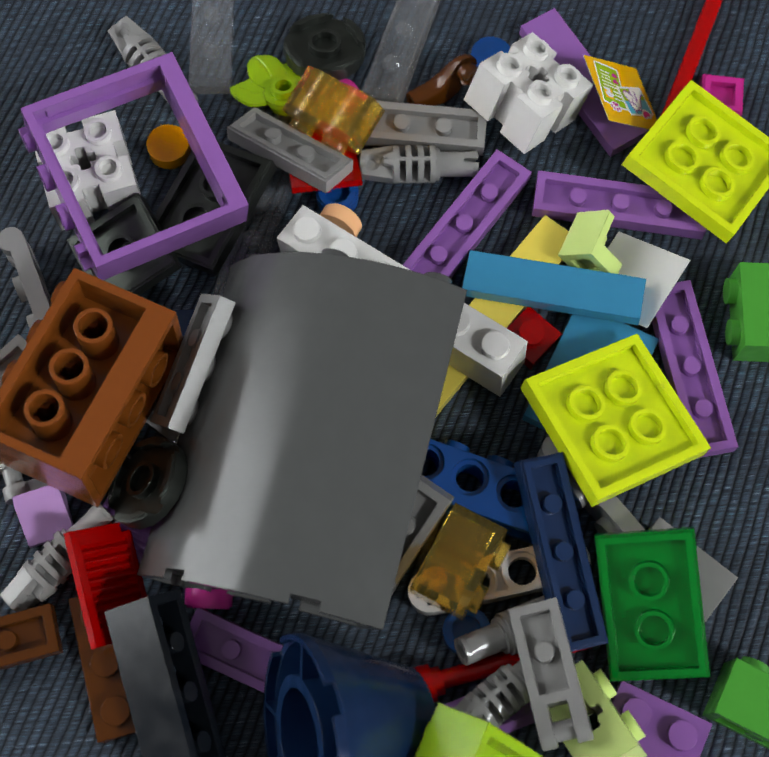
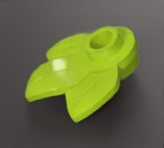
(268, 84)

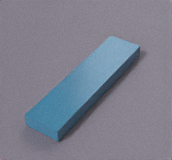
(554, 287)

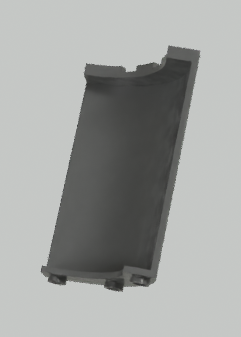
(311, 435)

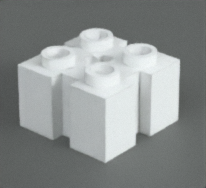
(528, 92)
(94, 165)

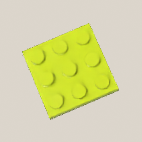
(704, 161)
(614, 419)

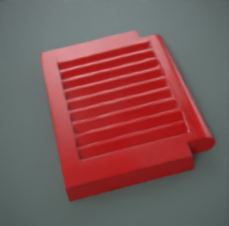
(104, 575)

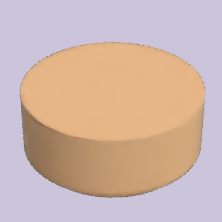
(342, 217)

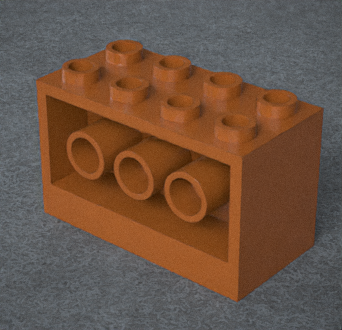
(85, 385)

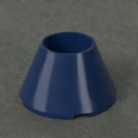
(341, 702)

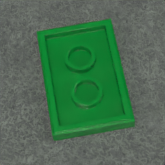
(652, 604)

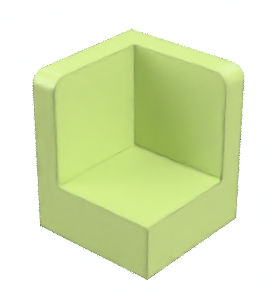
(586, 243)

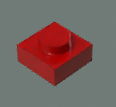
(538, 333)

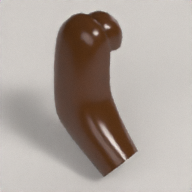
(445, 83)

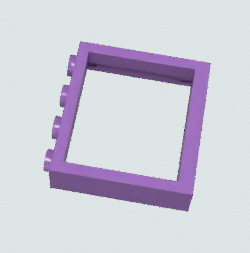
(107, 93)

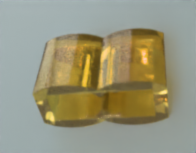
(333, 111)
(460, 561)

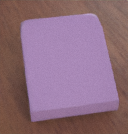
(42, 514)

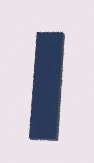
(560, 547)

